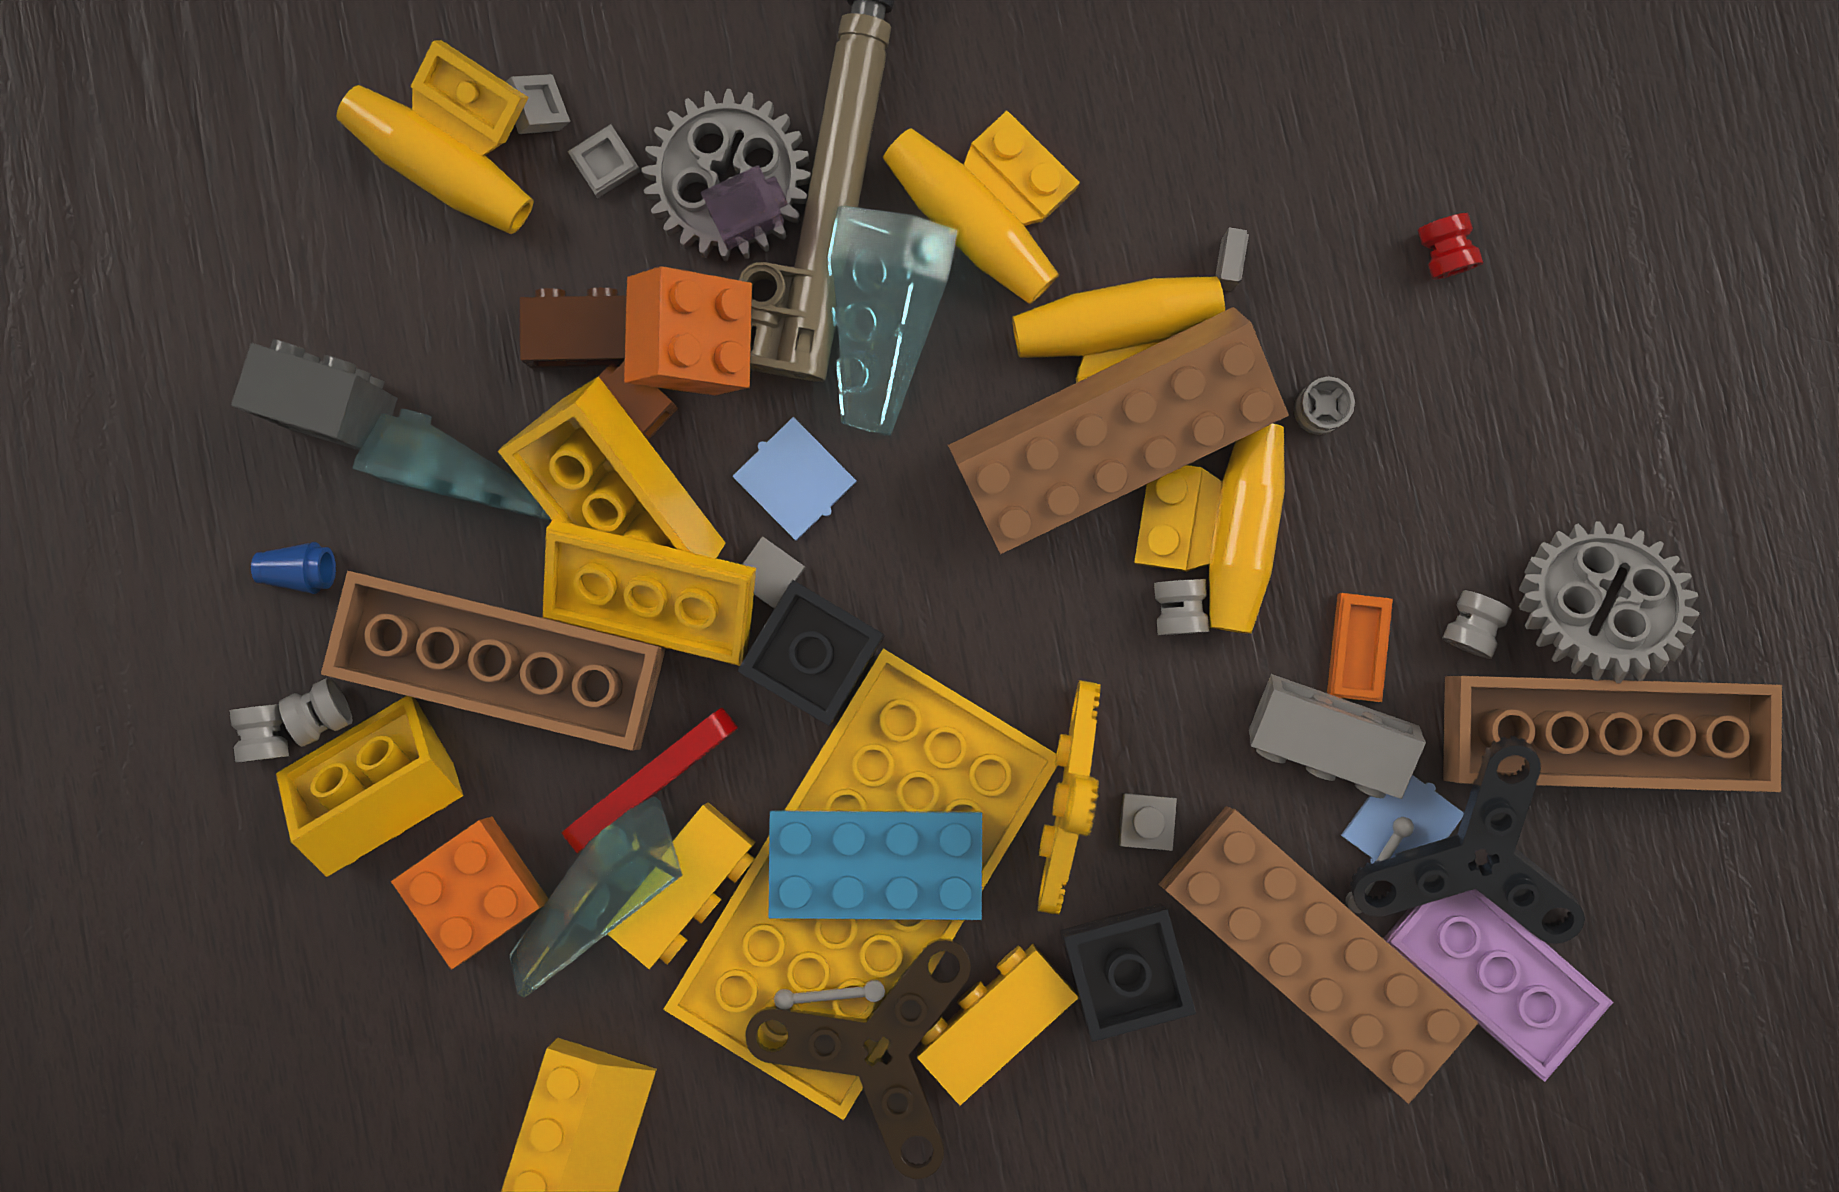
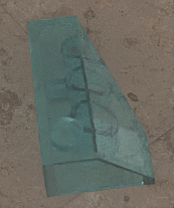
(886, 295)
(428, 459)
(602, 888)

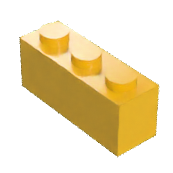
(707, 853)
(995, 1022)

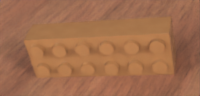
(1119, 429)
(493, 661)
(1619, 732)
(1318, 953)

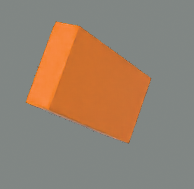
(1359, 647)

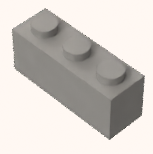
(1336, 738)

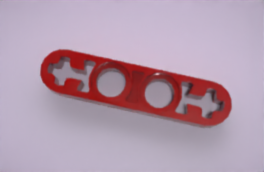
(651, 778)

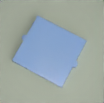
(794, 478)
(1431, 815)

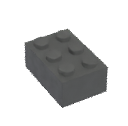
(311, 396)

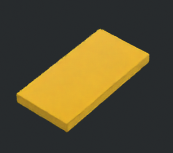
(648, 592)

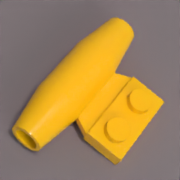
(443, 139)
(989, 199)
(1116, 320)
(1224, 524)

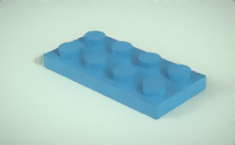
(875, 865)

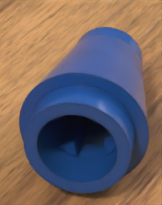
(296, 567)

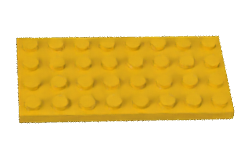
(894, 749)

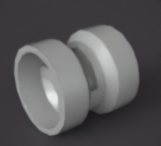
(1331, 398)
(1181, 619)
(1477, 624)
(315, 712)
(258, 733)

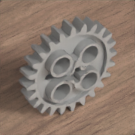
(682, 164)
(1655, 622)

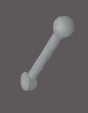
(1402, 828)
(873, 991)

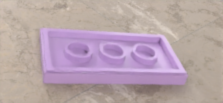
(1501, 977)

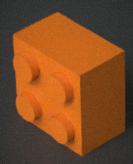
(688, 331)
(470, 891)

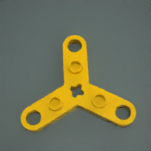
(1072, 798)

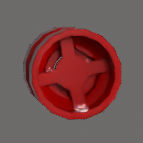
(1451, 249)

